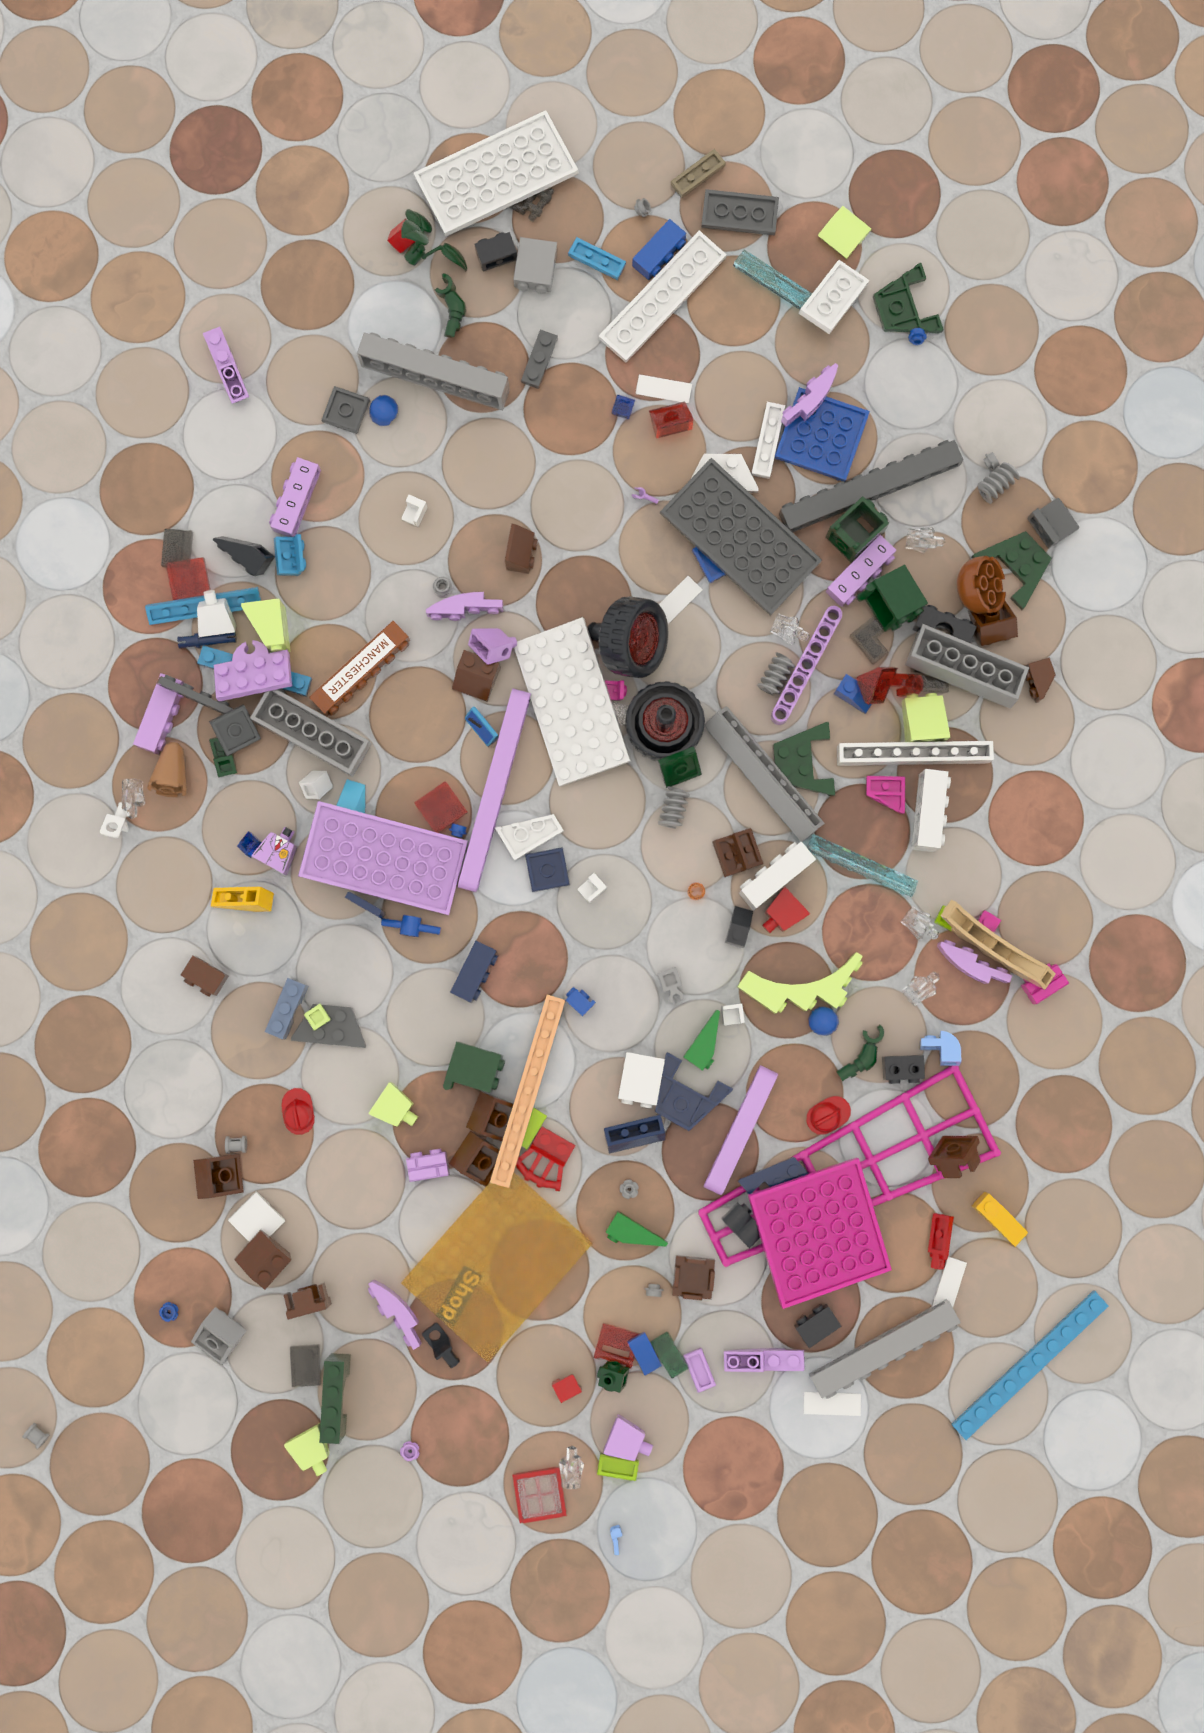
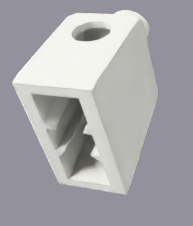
(214, 616)

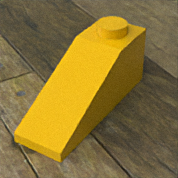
(243, 898)
(999, 1218)

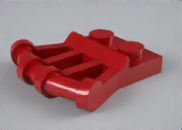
(551, 1147)

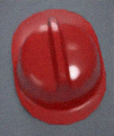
(298, 1111)
(828, 1115)

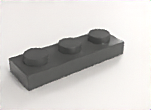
(539, 359)

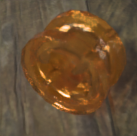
(695, 885)

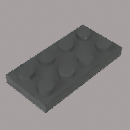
(740, 212)

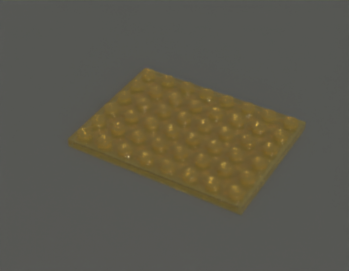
(496, 1264)

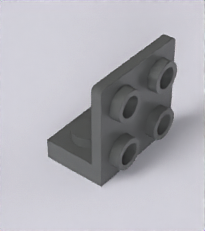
(1053, 522)

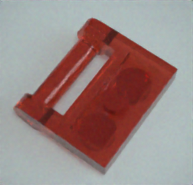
(616, 1338)

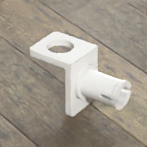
(116, 822)

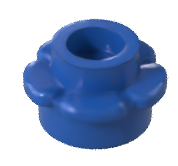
(917, 336)
(458, 830)
(163, 1312)

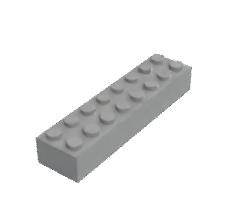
(433, 370)

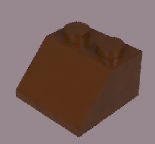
(520, 549)
(995, 626)
(475, 676)
(490, 1116)
(476, 1158)
(218, 1176)
(263, 1259)

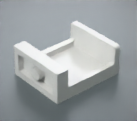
(641, 1079)

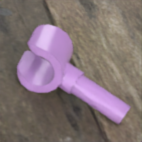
(642, 494)

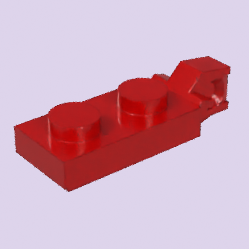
(940, 1239)

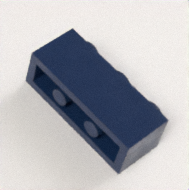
(474, 972)
(634, 1134)

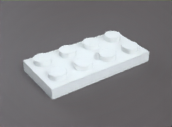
(833, 297)

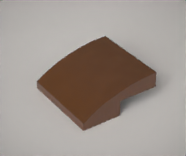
(737, 852)

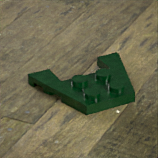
(898, 308)
(1024, 559)
(794, 759)

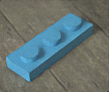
(596, 258)

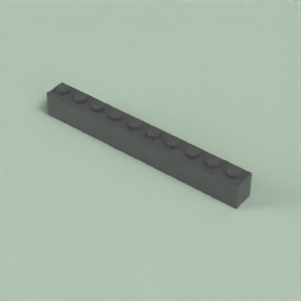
(871, 486)

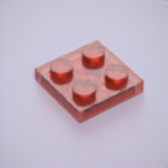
(188, 578)
(441, 807)

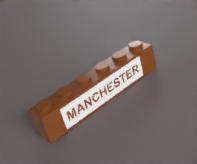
(360, 668)

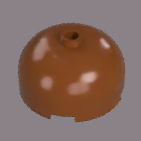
(981, 585)

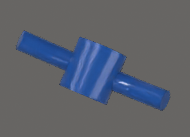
(410, 926)

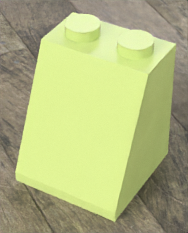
(270, 623)
(925, 718)

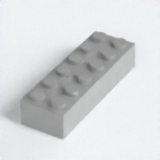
(967, 666)
(311, 731)

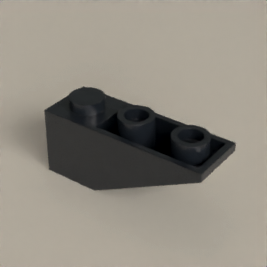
(250, 555)

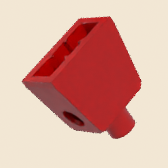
(784, 912)

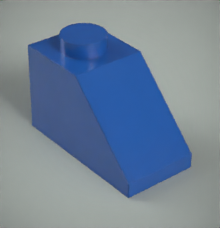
(850, 692)

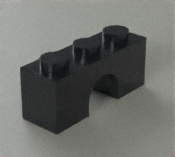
(933, 618)

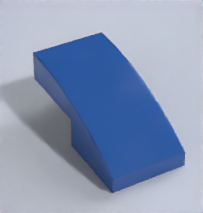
(644, 1353)

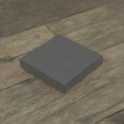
(345, 410)
(234, 730)

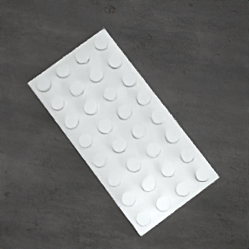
(496, 173)
(571, 702)

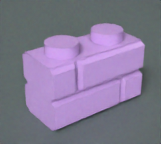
(427, 1166)

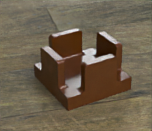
(955, 1152)
(693, 1277)
(307, 1301)

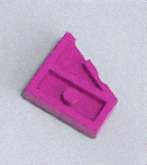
(887, 791)

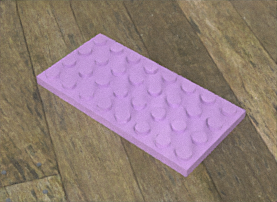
(382, 858)

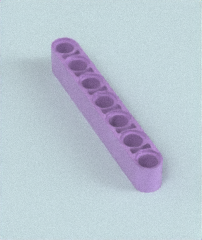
(808, 656)
(740, 1130)

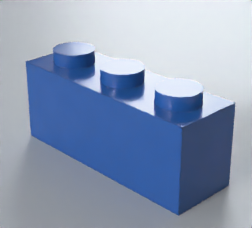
(659, 250)

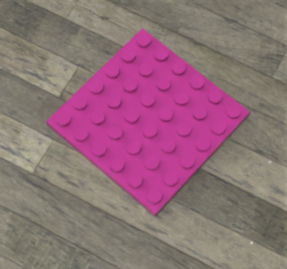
(819, 1232)

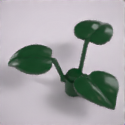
(413, 229)

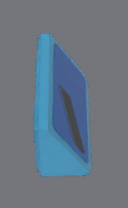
(481, 726)

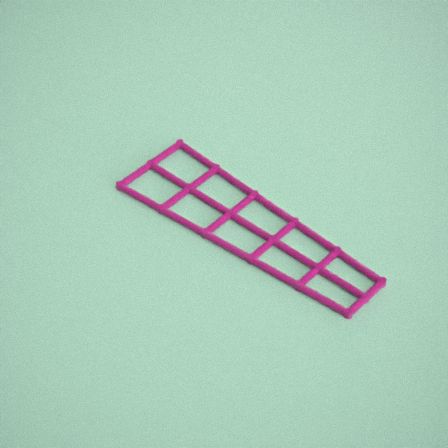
(871, 1160)

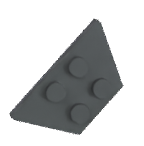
(340, 1030)

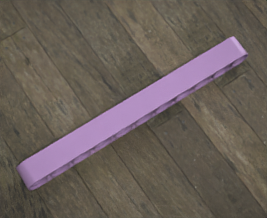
(494, 790)

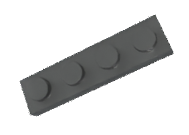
(187, 691)

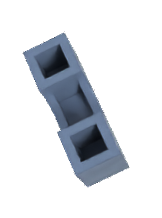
(286, 1006)

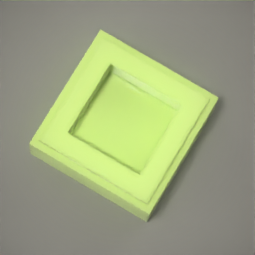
(317, 1017)

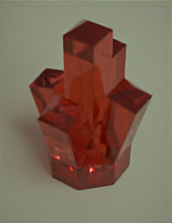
(909, 682)

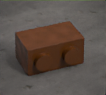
(204, 975)

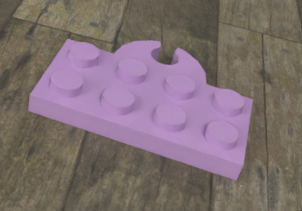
(252, 672)

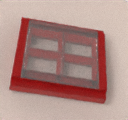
(539, 1495)

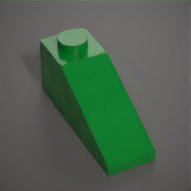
(703, 1047)
(631, 1232)

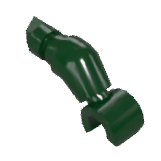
(455, 305)
(866, 1058)

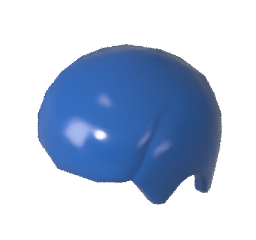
(383, 410)
(823, 1021)

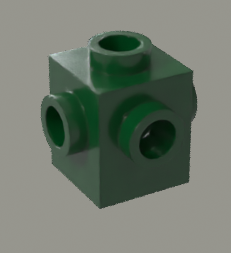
(613, 1376)

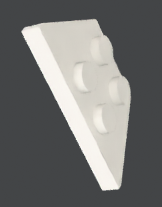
(735, 466)

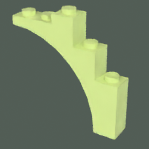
(828, 989)

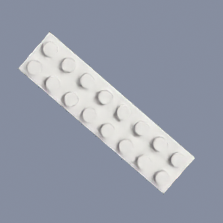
(662, 296)

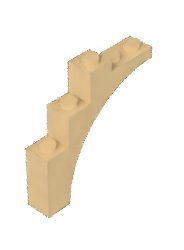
(995, 947)

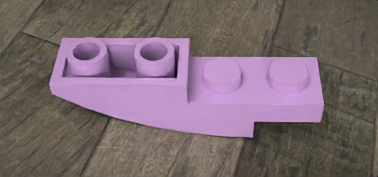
(226, 365)
(815, 394)
(456, 606)
(965, 961)
(393, 1304)
(764, 1360)

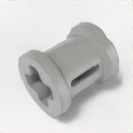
(235, 1144)
(35, 1436)

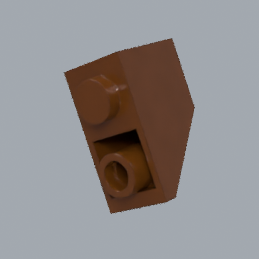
(1040, 678)

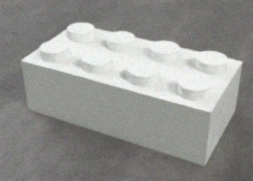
(930, 809)
(777, 875)

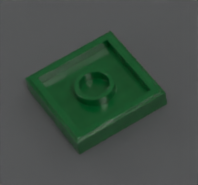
(680, 767)

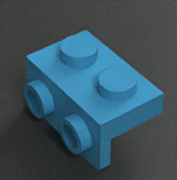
(289, 555)

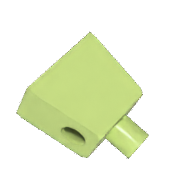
(393, 1107)
(308, 1451)

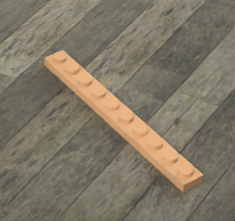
(527, 1091)

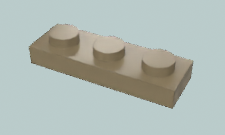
(698, 173)

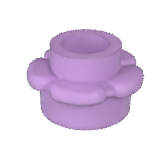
(409, 1456)

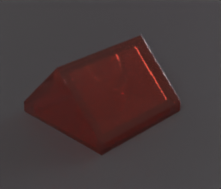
(671, 419)
(876, 684)

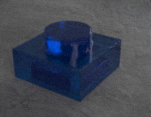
(623, 406)
(249, 844)

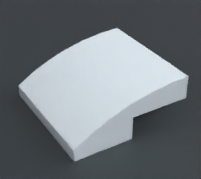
(256, 1215)

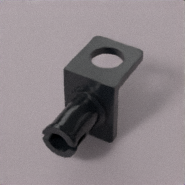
(441, 1347)

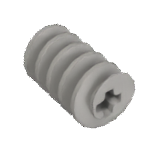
(997, 480)
(776, 674)
(674, 807)

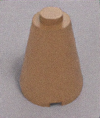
(169, 772)

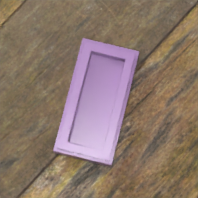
(699, 1370)

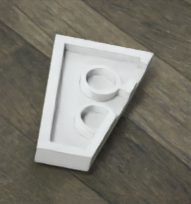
(527, 835)

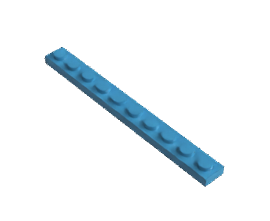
(1029, 1365)

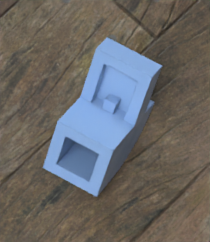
(947, 1045)

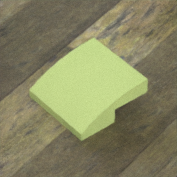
(844, 232)

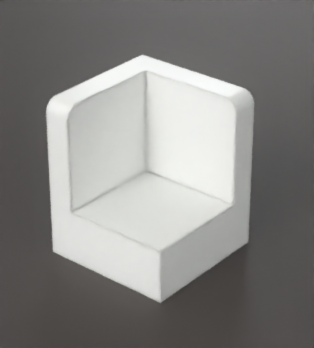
(414, 511)
(316, 784)
(592, 888)
(733, 1014)

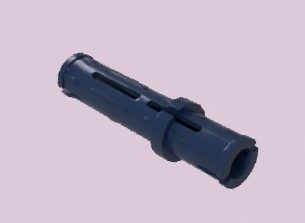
(195, 640)

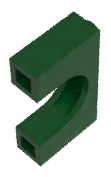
(332, 1418)

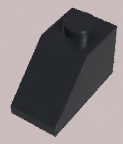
(739, 927)

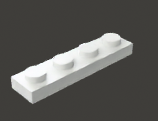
(768, 440)

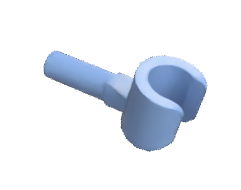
(615, 1532)

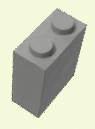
(535, 265)

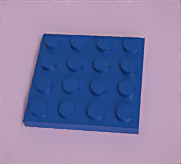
(825, 440)

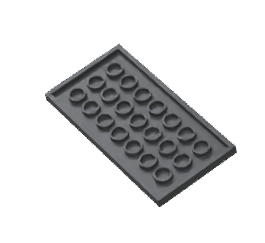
(740, 536)

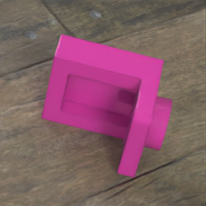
(616, 689)

